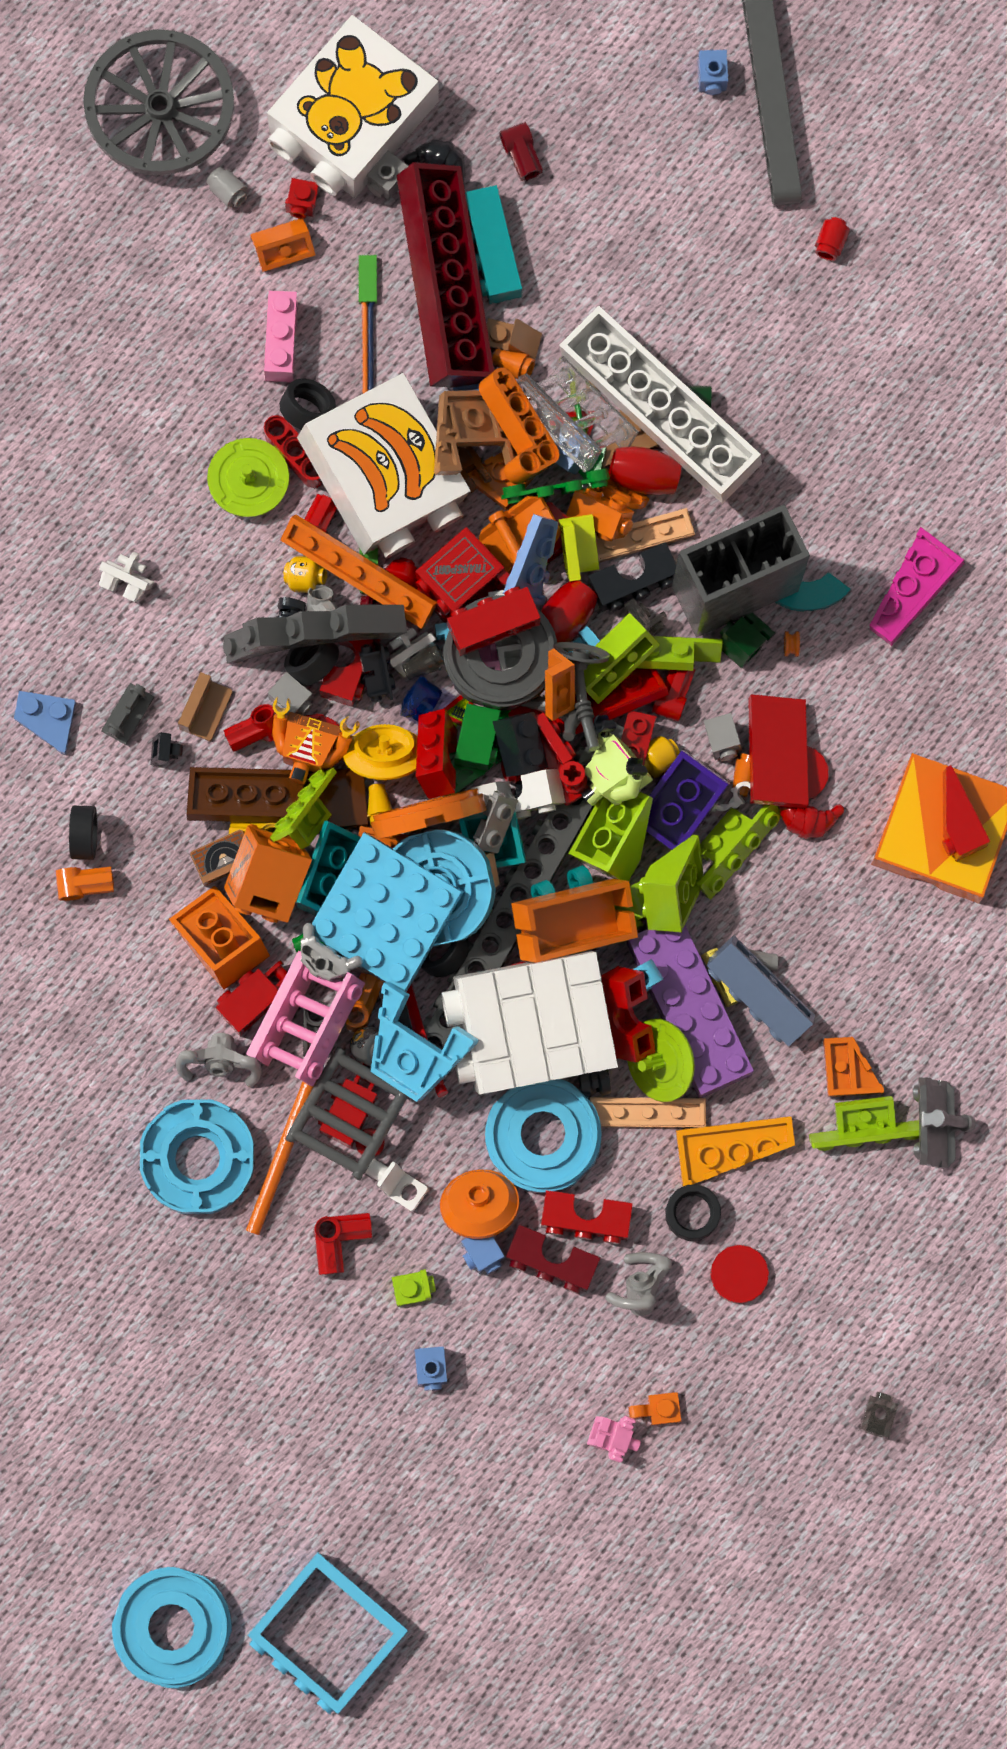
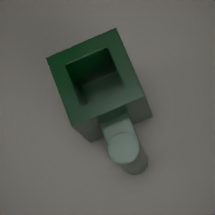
(745, 638)

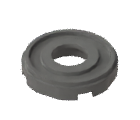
(504, 688)

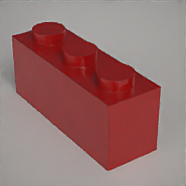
(493, 620)

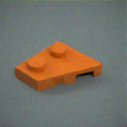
(848, 1070)

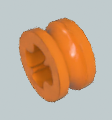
(791, 643)

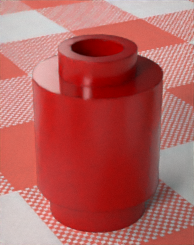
(832, 238)

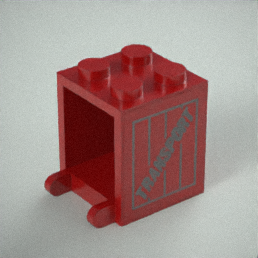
(460, 574)

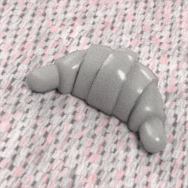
(322, 959)

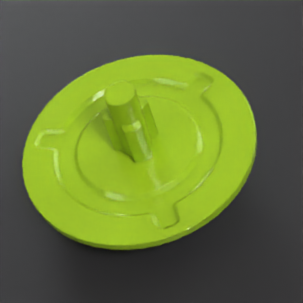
(248, 477)
(670, 1069)

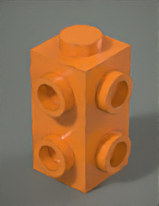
(610, 515)

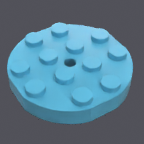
(462, 865)

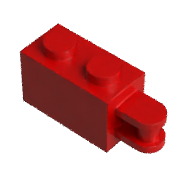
(251, 998)
(348, 1112)

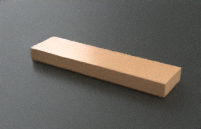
(647, 534)
(650, 1112)

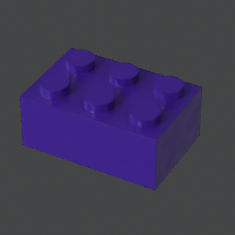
(683, 800)

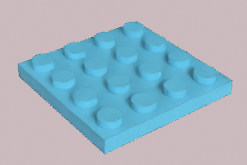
(385, 911)

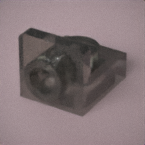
(642, 615)

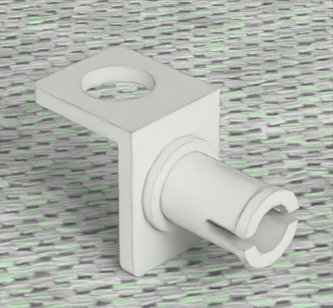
(393, 1181)

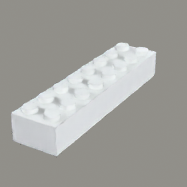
(661, 404)

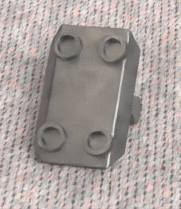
(938, 1123)

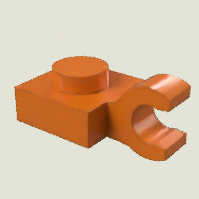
(660, 1408)

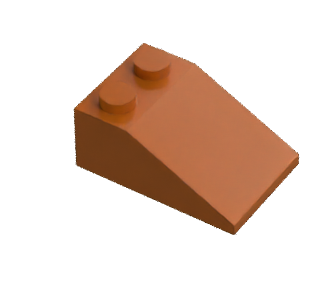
(219, 937)

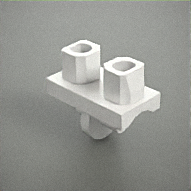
(136, 583)
(409, 648)

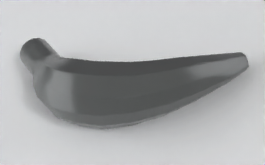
(570, 719)

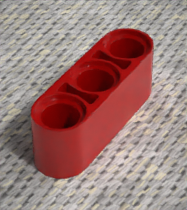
(286, 441)

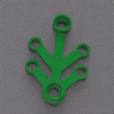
(516, 493)

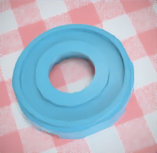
(188, 1120)
(551, 1171)
(209, 1637)

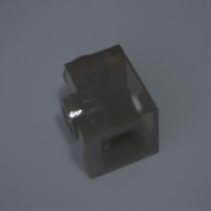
(870, 1423)

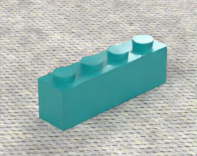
(493, 246)

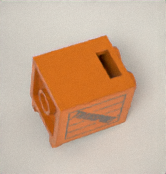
(267, 875)

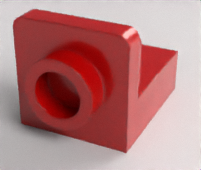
(301, 198)

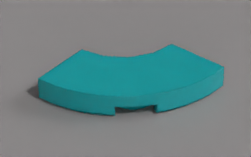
(816, 594)

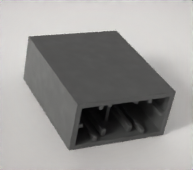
(740, 570)

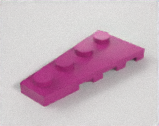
(921, 577)

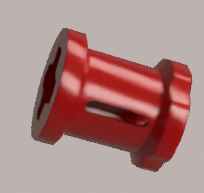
(566, 773)

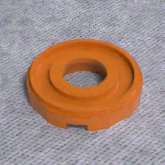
(428, 813)

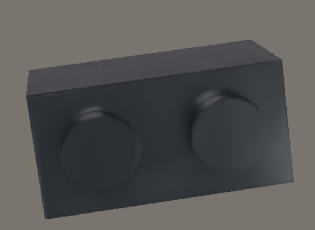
(520, 744)

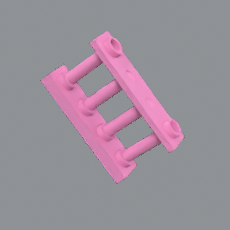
(282, 1010)

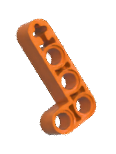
(521, 426)

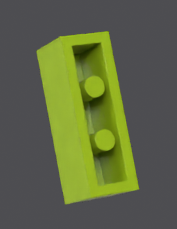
(628, 647)

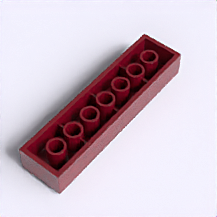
(445, 274)

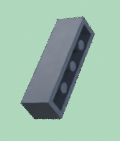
(761, 991)

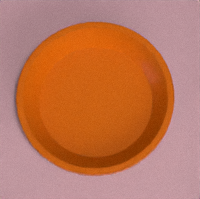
(479, 1204)

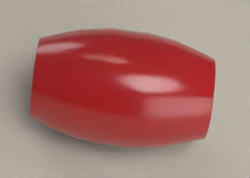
(644, 470)
(570, 609)

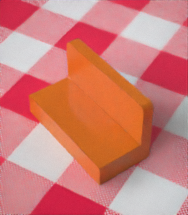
(282, 244)
(559, 685)

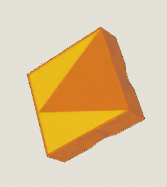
(914, 830)

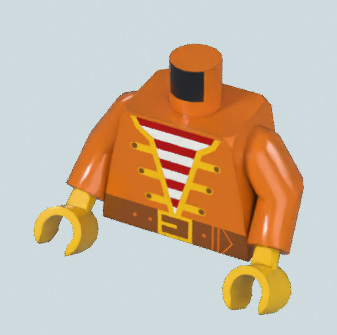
(309, 742)

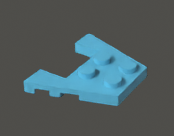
(407, 1058)

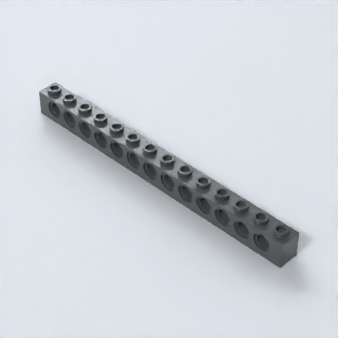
(517, 881)

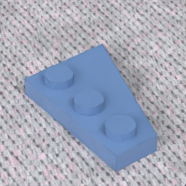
(532, 558)

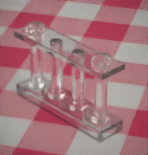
(570, 433)

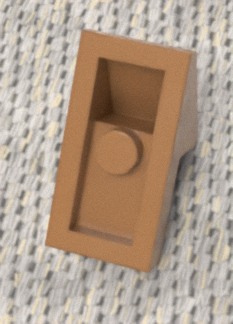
(513, 337)

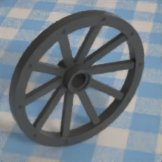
(159, 96)

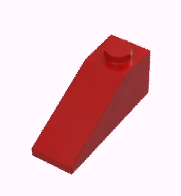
(961, 824)

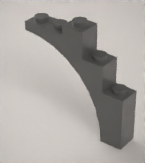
(312, 628)

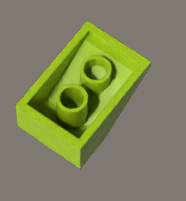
(614, 836)
(672, 887)

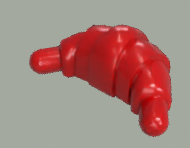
(810, 821)

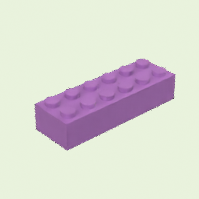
(692, 1004)

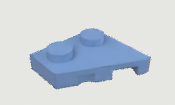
(46, 717)

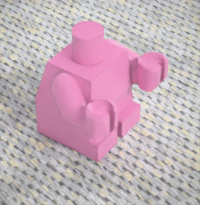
(614, 1436)

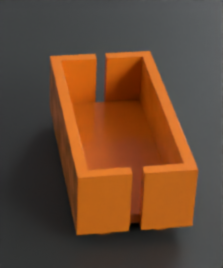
(574, 920)

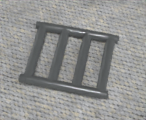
(310, 1109)

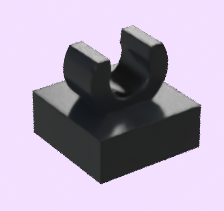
(164, 750)

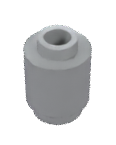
(227, 187)

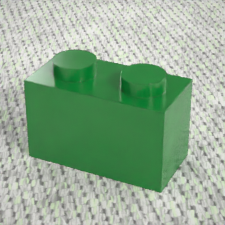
(477, 738)

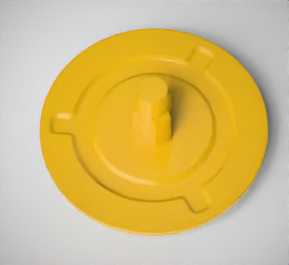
(382, 752)

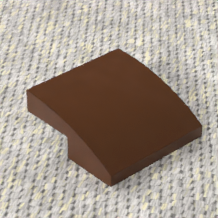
(345, 799)

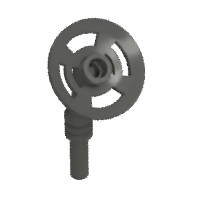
(582, 657)

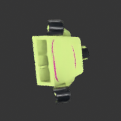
(613, 768)

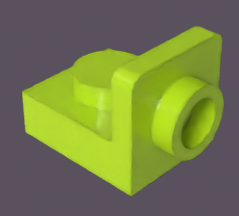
(413, 1288)

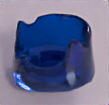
(420, 699)

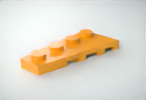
(723, 1147)

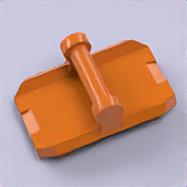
(508, 528)

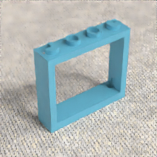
(284, 1664)

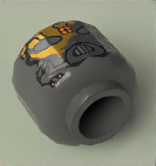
(363, 1044)

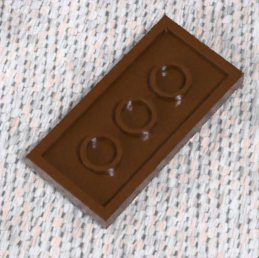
(240, 794)

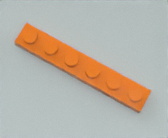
(357, 570)

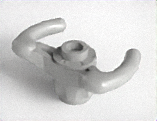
(219, 1059)
(642, 1286)

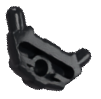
(437, 153)

